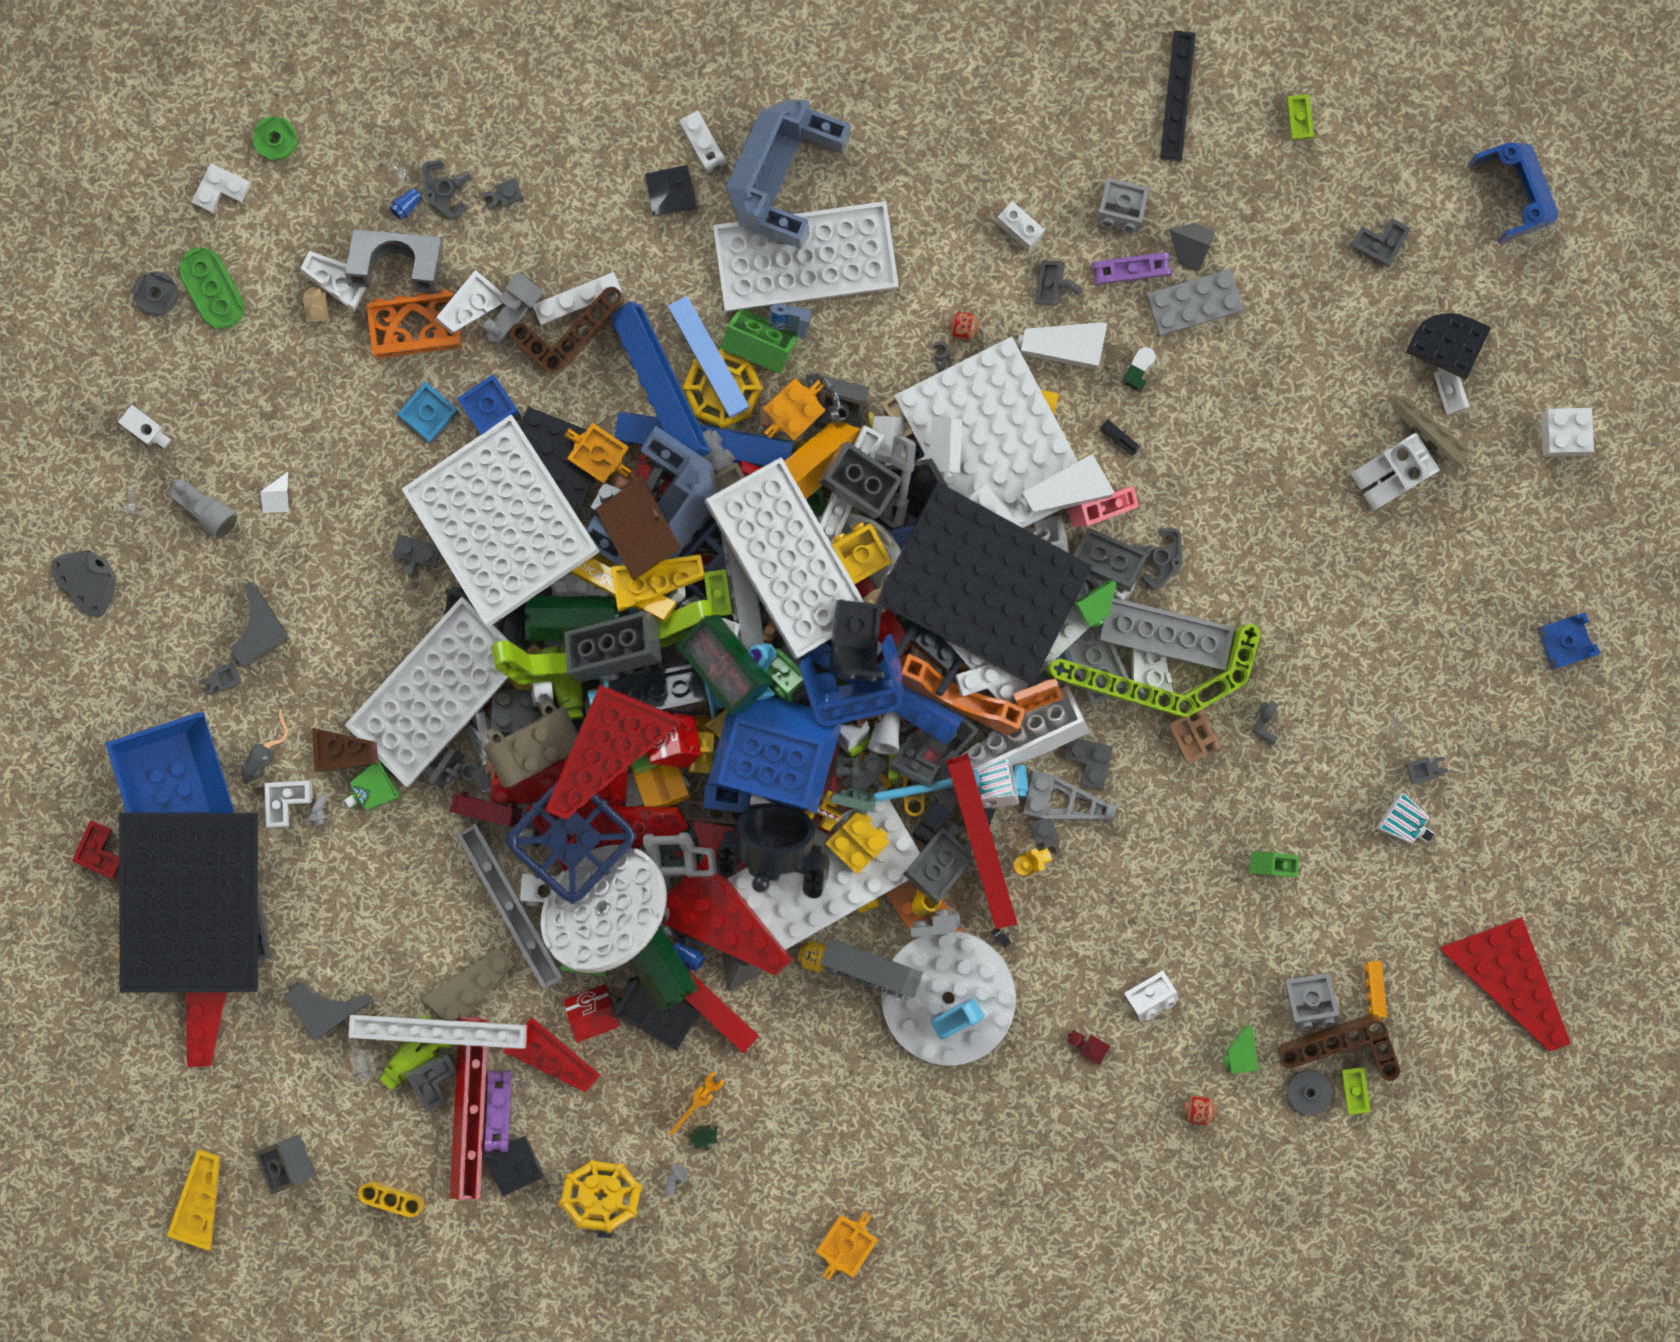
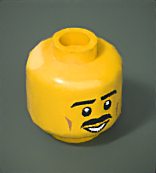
(811, 956)

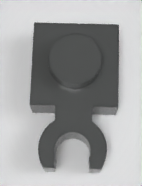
(507, 193)
(224, 678)
(1422, 769)
(1044, 832)

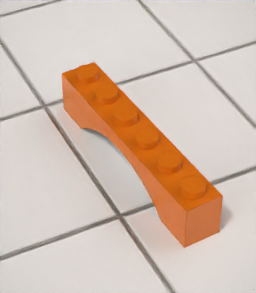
(987, 710)

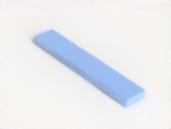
(708, 357)

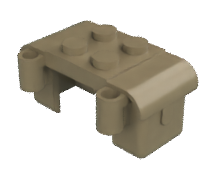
(531, 746)

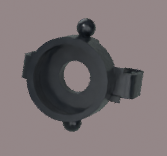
(774, 843)

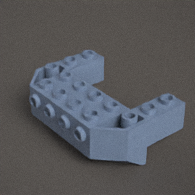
(767, 160)
(681, 502)

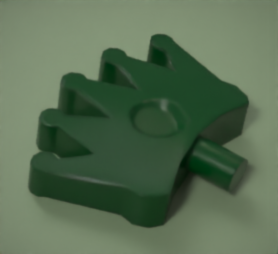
(704, 1138)

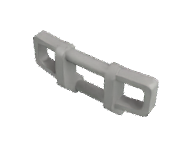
(907, 466)
(652, 847)

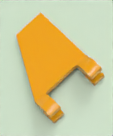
(699, 1100)

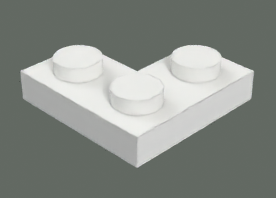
(219, 182)

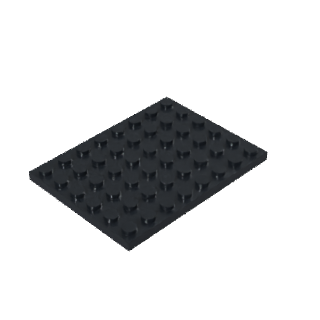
(983, 583)
(188, 902)

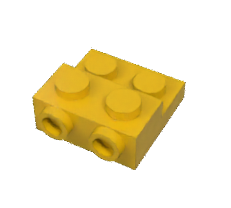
(861, 551)
(857, 841)

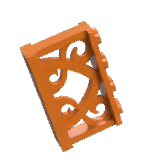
(391, 346)

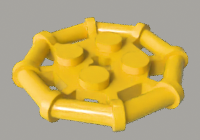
(710, 397)
(600, 1184)

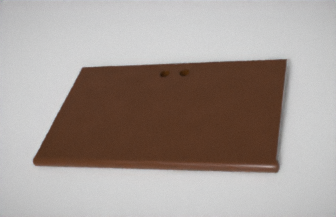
(634, 529)

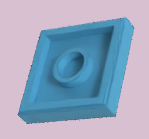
(427, 412)

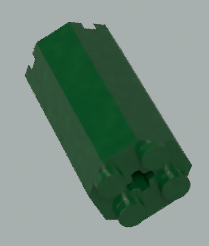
(553, 615)
(663, 972)

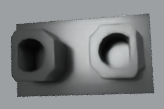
(447, 769)

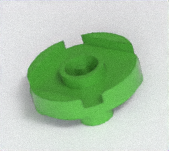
(287, 141)

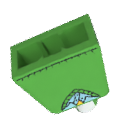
(373, 788)

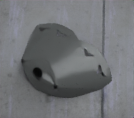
(85, 580)

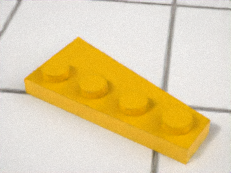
(659, 580)
(196, 1208)

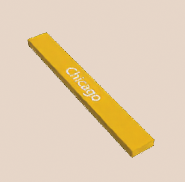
(601, 577)

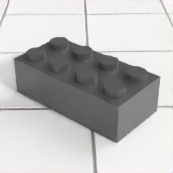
(612, 646)
(871, 968)

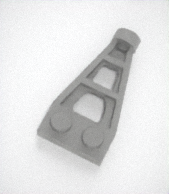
(1039, 795)

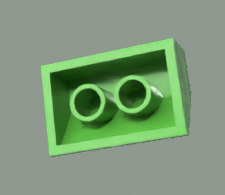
(757, 342)

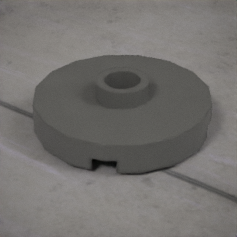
(148, 285)
(1301, 1083)

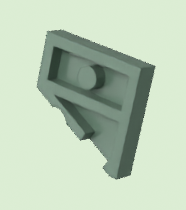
(855, 798)

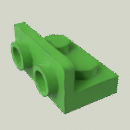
(785, 676)

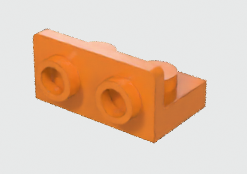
(1039, 695)

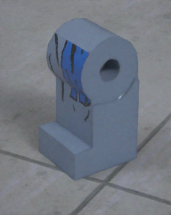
(790, 319)

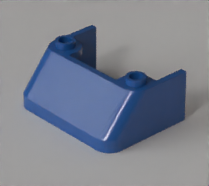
(1541, 208)
(856, 700)

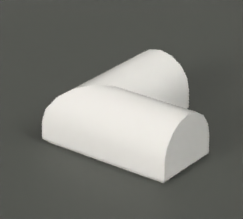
(279, 796)

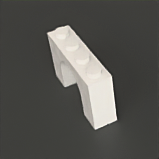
(944, 445)

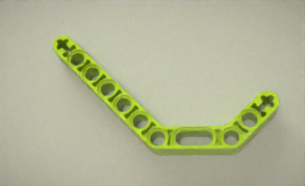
(553, 667)
(1152, 693)

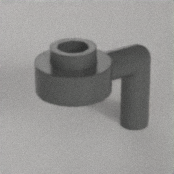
(1267, 711)

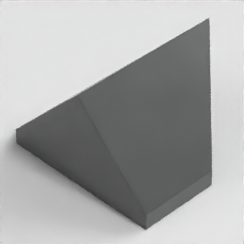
(1191, 244)
(737, 971)

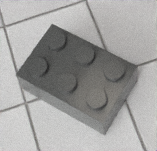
(860, 480)

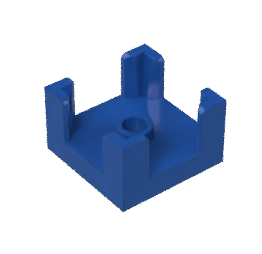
(487, 404)
(1567, 641)
(725, 800)

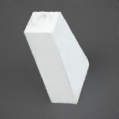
(1066, 344)
(1071, 487)

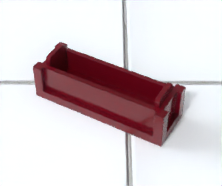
(485, 809)

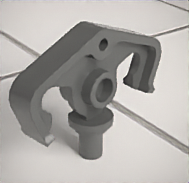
(440, 191)
(1165, 559)

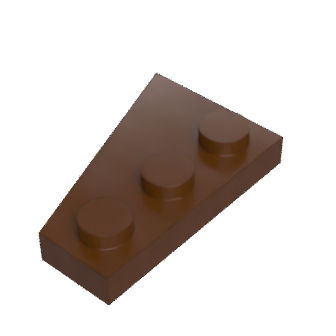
(340, 751)

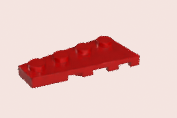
(888, 622)
(202, 1025)
(554, 1057)

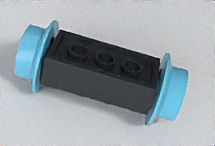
(669, 689)

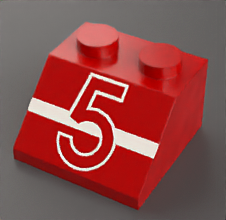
(679, 746)
(591, 1013)

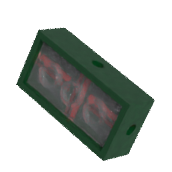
(724, 664)

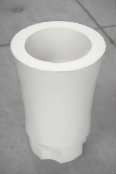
(886, 735)

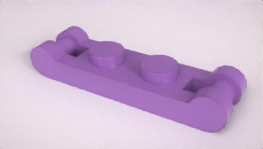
(1131, 268)
(498, 1111)

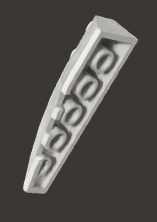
(1038, 734)

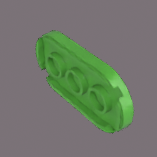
(211, 288)

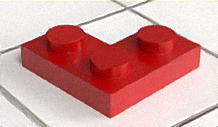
(92, 853)

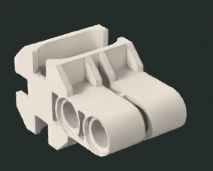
(1400, 482)

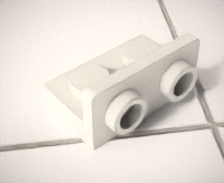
(1152, 996)

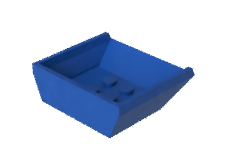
(775, 754)
(170, 768)

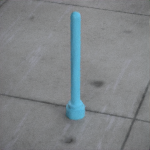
(917, 789)

